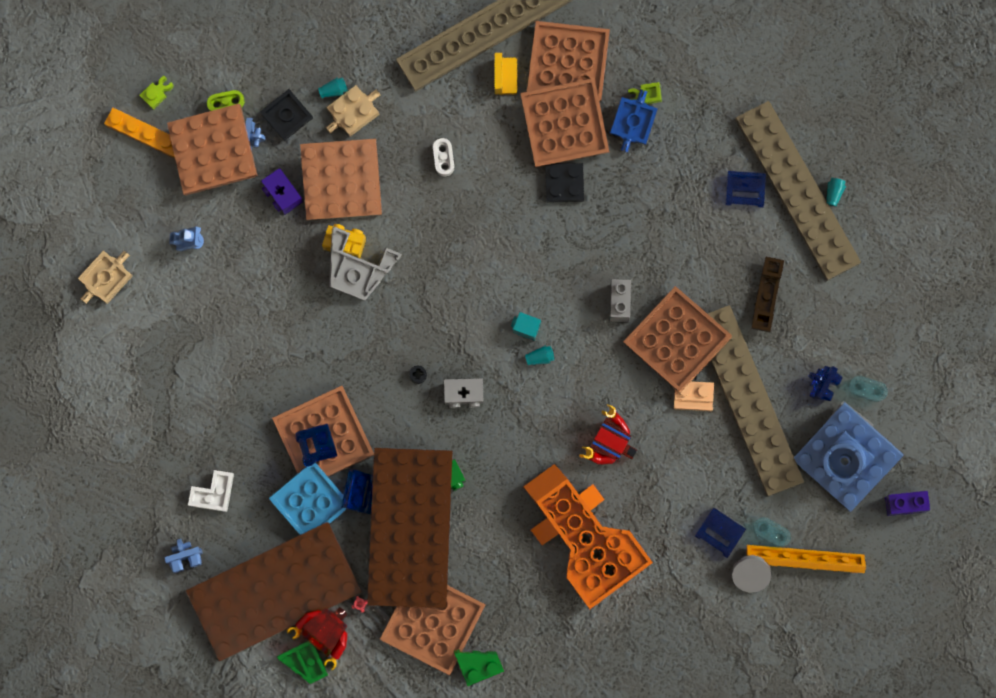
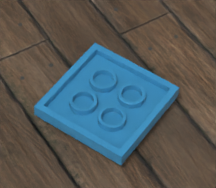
(309, 499)

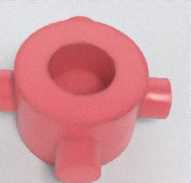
(360, 604)

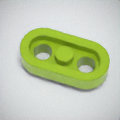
(225, 99)

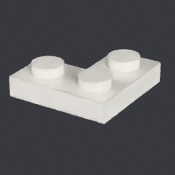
(215, 498)

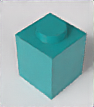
(526, 326)

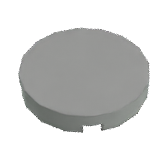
(751, 574)

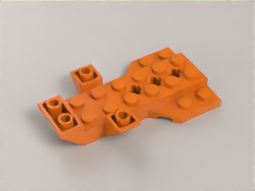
(571, 516)

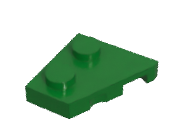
(305, 662)
(478, 665)

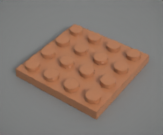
(567, 55)
(565, 122)
(212, 149)
(341, 179)
(677, 339)
(337, 412)
(434, 632)

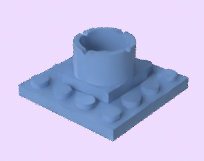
(851, 438)

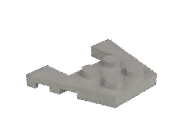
(353, 274)

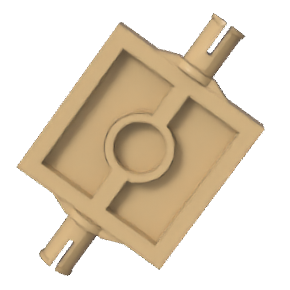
(353, 111)
(105, 277)

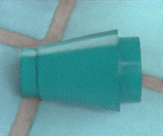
(333, 88)
(834, 191)
(542, 355)

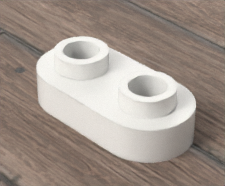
(443, 158)

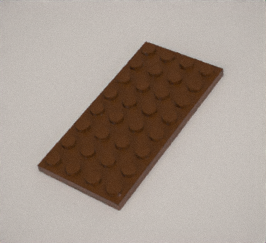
(410, 528)
(273, 591)

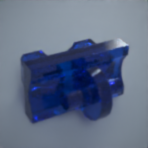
(821, 382)

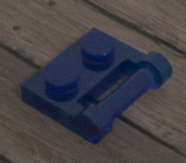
(745, 182)
(322, 443)
(355, 492)
(725, 528)

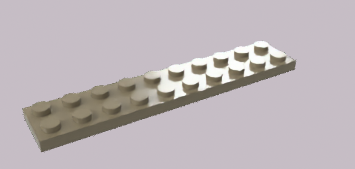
(472, 38)
(798, 190)
(753, 410)

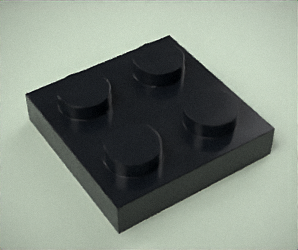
(286, 114)
(564, 182)

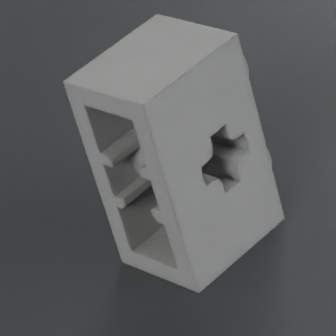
(620, 300)
(454, 388)

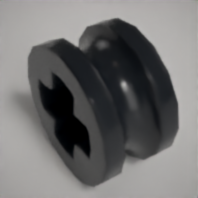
(422, 378)

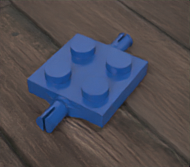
(633, 120)

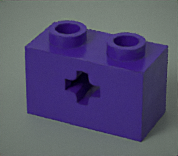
(276, 182)
(907, 503)

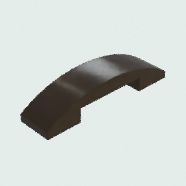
(767, 294)

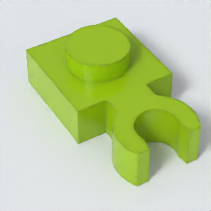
(653, 94)
(154, 95)

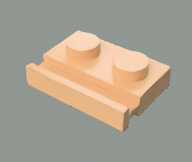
(695, 396)

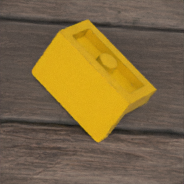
(505, 75)

